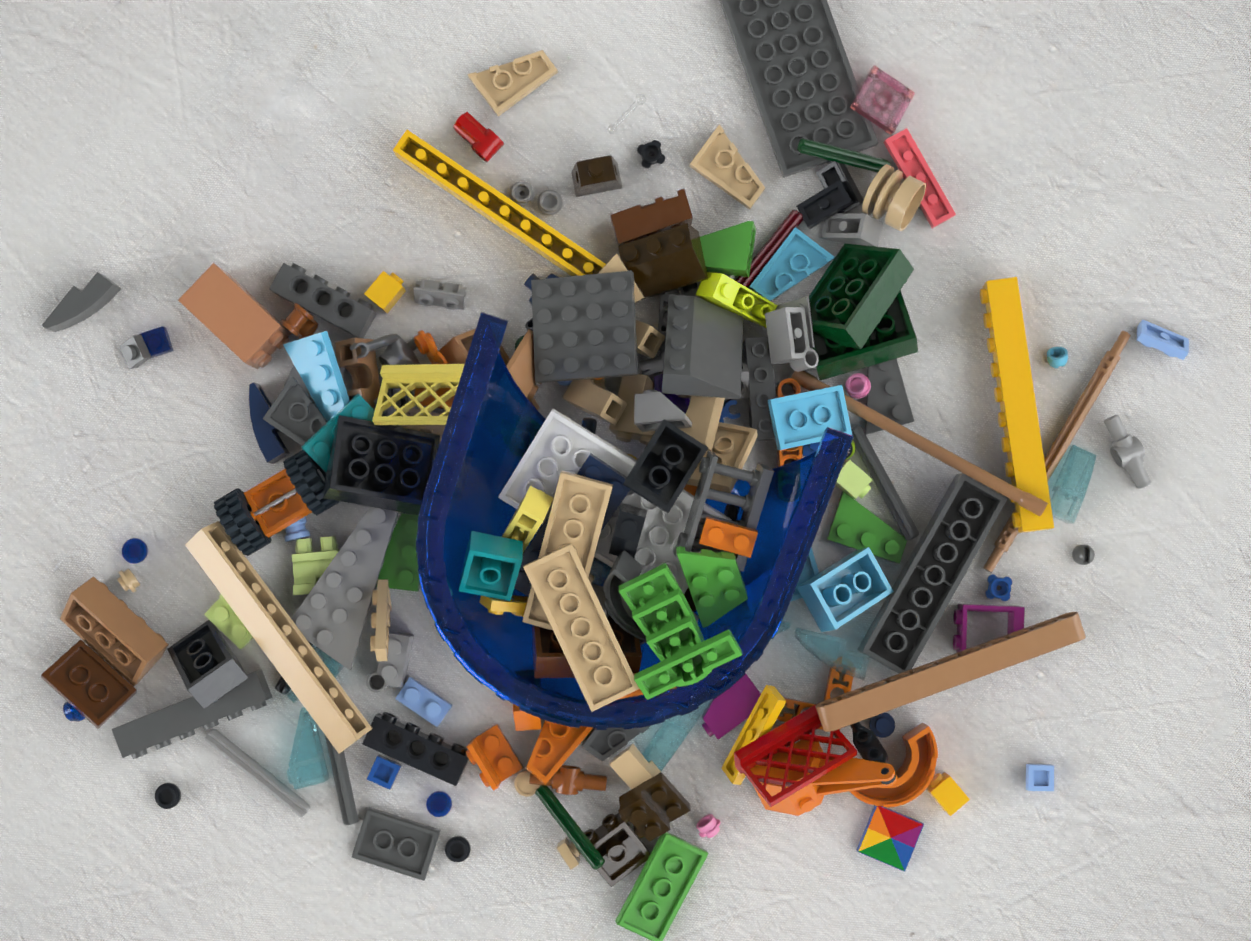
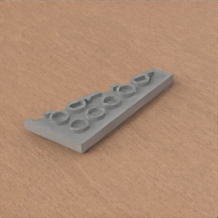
(342, 597)

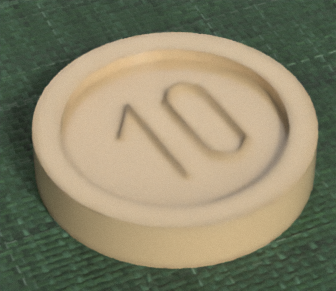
(522, 784)

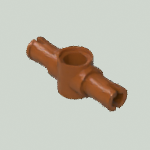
(571, 779)

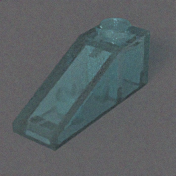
(307, 756)

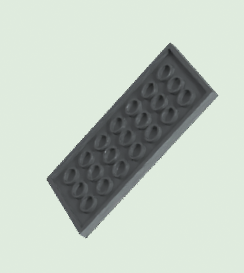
(798, 77)

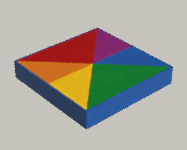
(890, 837)

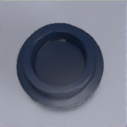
(882, 725)

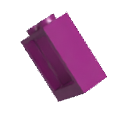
(1015, 620)

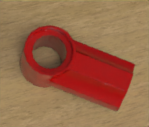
(482, 140)

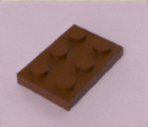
(89, 684)

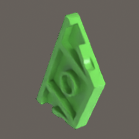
(713, 582)

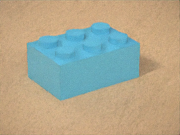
(845, 589)

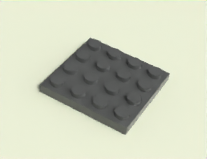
(584, 327)

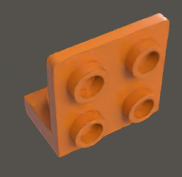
(493, 756)

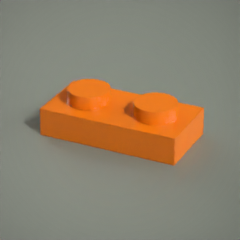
(728, 537)

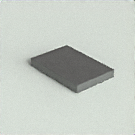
(396, 843)

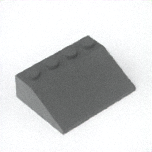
(702, 349)

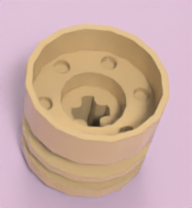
(891, 196)

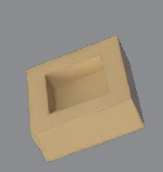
(569, 853)

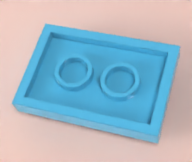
(806, 415)

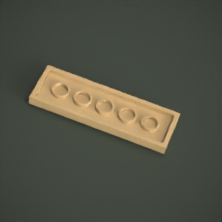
(574, 519)
(581, 627)

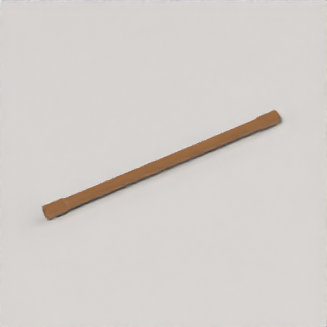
(1023, 498)

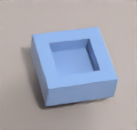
(1039, 777)

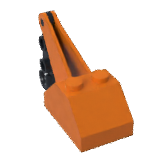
(850, 776)

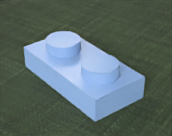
(1162, 339)
(423, 701)

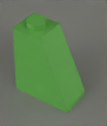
(730, 249)

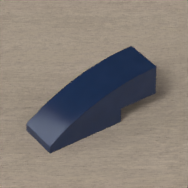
(266, 434)

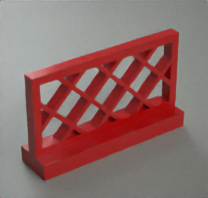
(778, 741)

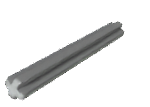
(257, 772)

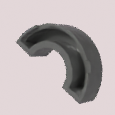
(623, 570)

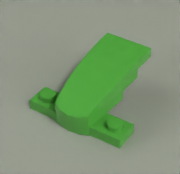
(672, 634)

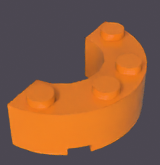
(912, 776)

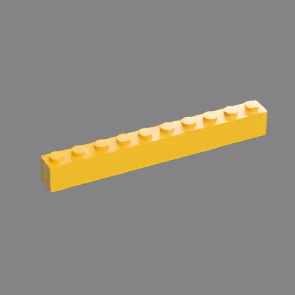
(495, 206)
(1016, 399)

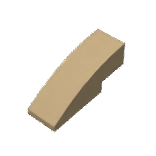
(633, 767)

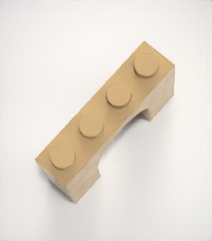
(591, 393)
(702, 412)

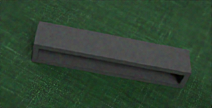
(188, 715)

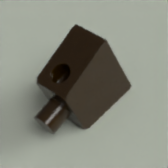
(596, 176)

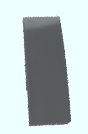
(82, 304)

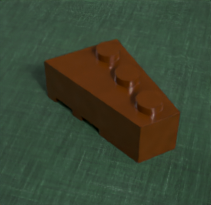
(651, 219)

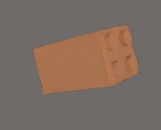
(235, 317)

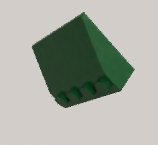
(857, 292)
(888, 341)

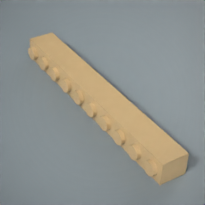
(278, 636)

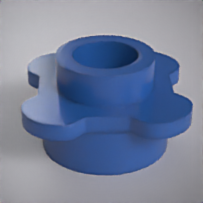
(1004, 592)

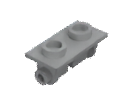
(428, 293)

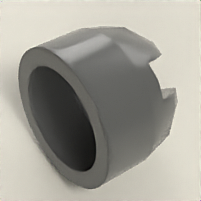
(1079, 554)

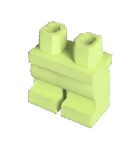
(310, 565)

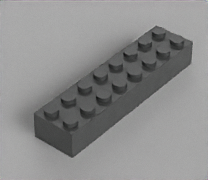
(932, 574)

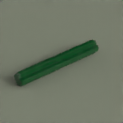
(841, 155)
(570, 827)

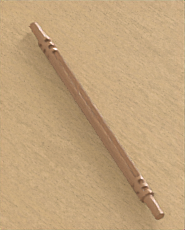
(1065, 437)

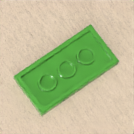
(661, 887)

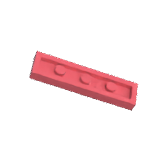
(912, 163)

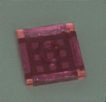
(882, 100)

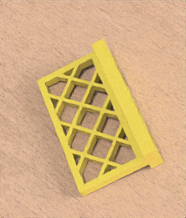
(411, 377)

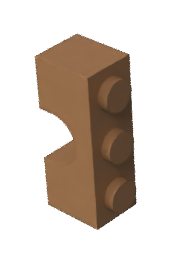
(363, 370)

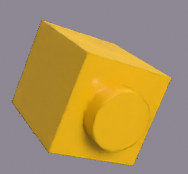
(386, 291)
(947, 793)

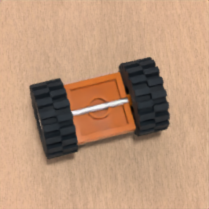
(273, 504)

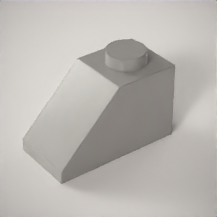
(852, 229)
(653, 407)

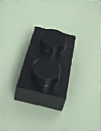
(824, 204)

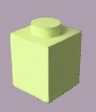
(853, 480)

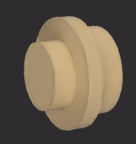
(128, 580)

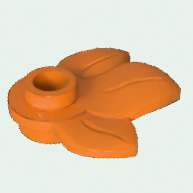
(426, 345)

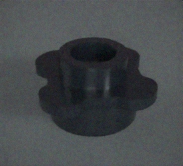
(653, 147)

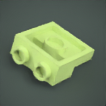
(228, 622)

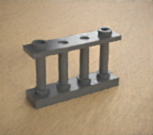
(751, 504)

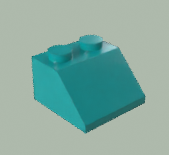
(491, 566)

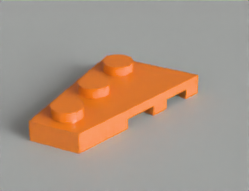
(553, 748)

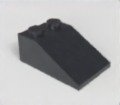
(665, 466)
(207, 664)

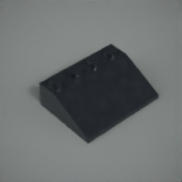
(379, 465)

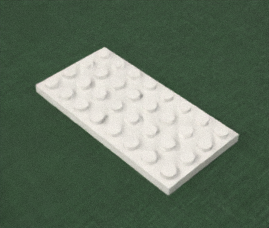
(565, 447)

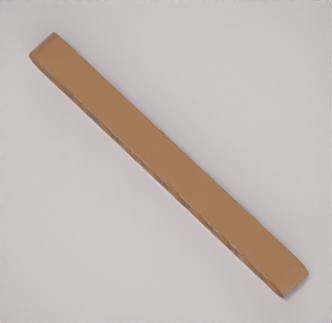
(950, 671)

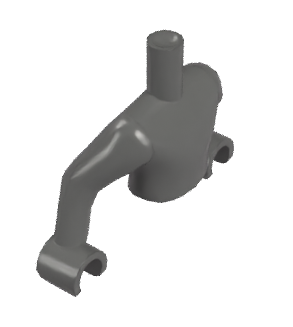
(396, 353)

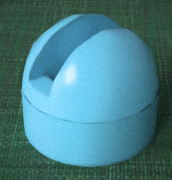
(1061, 354)

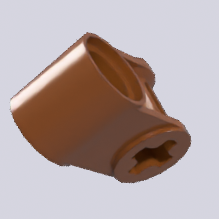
(300, 322)

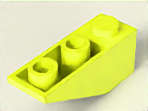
(735, 298)

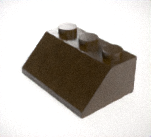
(665, 260)

